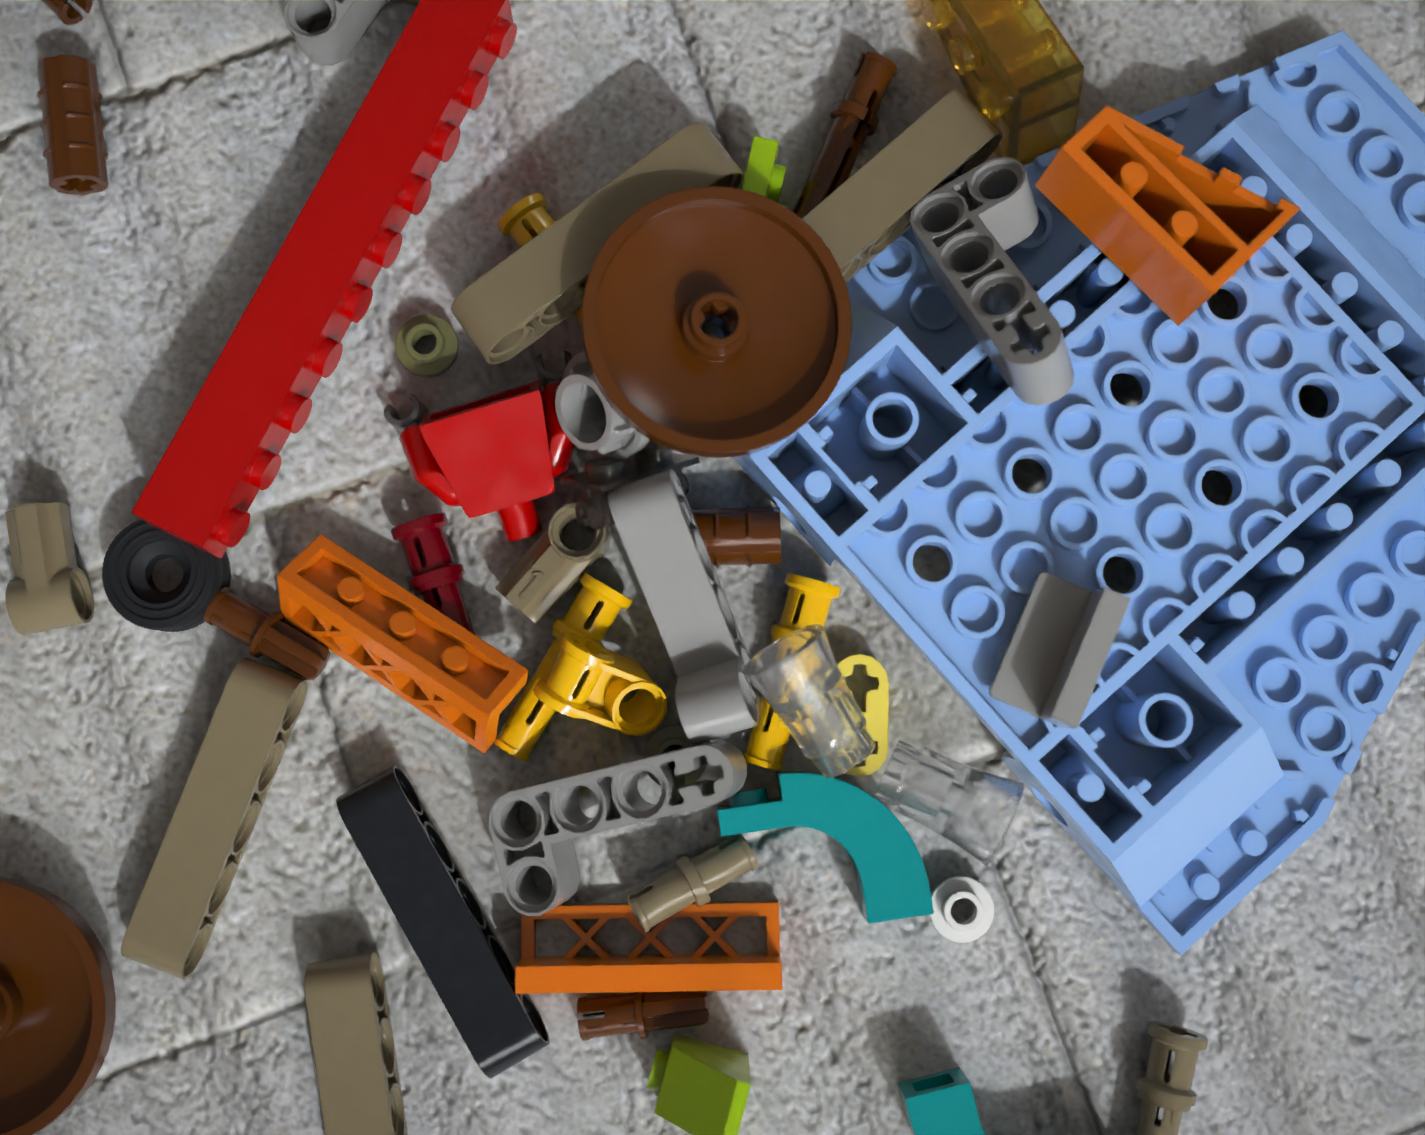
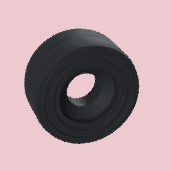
(130, 583)

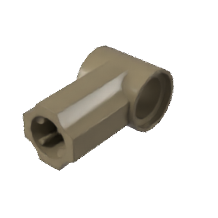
(550, 568)
(47, 583)

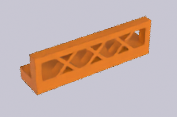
(399, 641)
(650, 971)

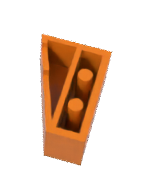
(1158, 212)

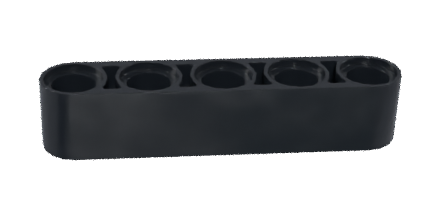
(442, 921)

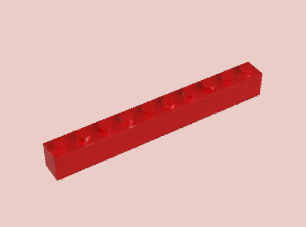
(325, 273)

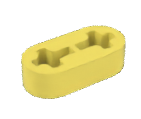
(874, 709)

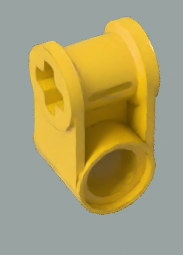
(592, 682)

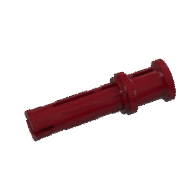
(433, 566)

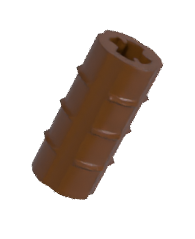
(72, 125)
(741, 535)

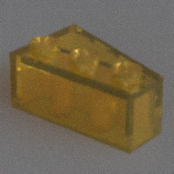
(1012, 70)

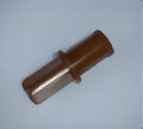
(267, 634)
(641, 1013)

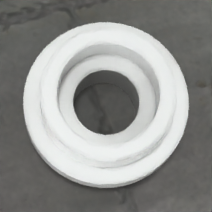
(943, 898)

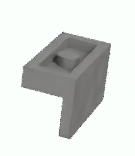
(1058, 650)

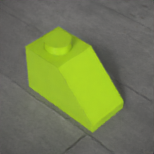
(700, 1086)

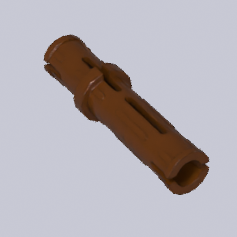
(852, 122)

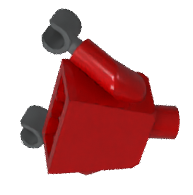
(491, 451)

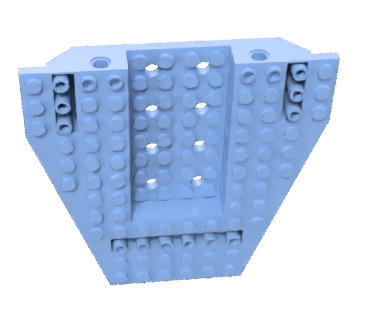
(1251, 624)

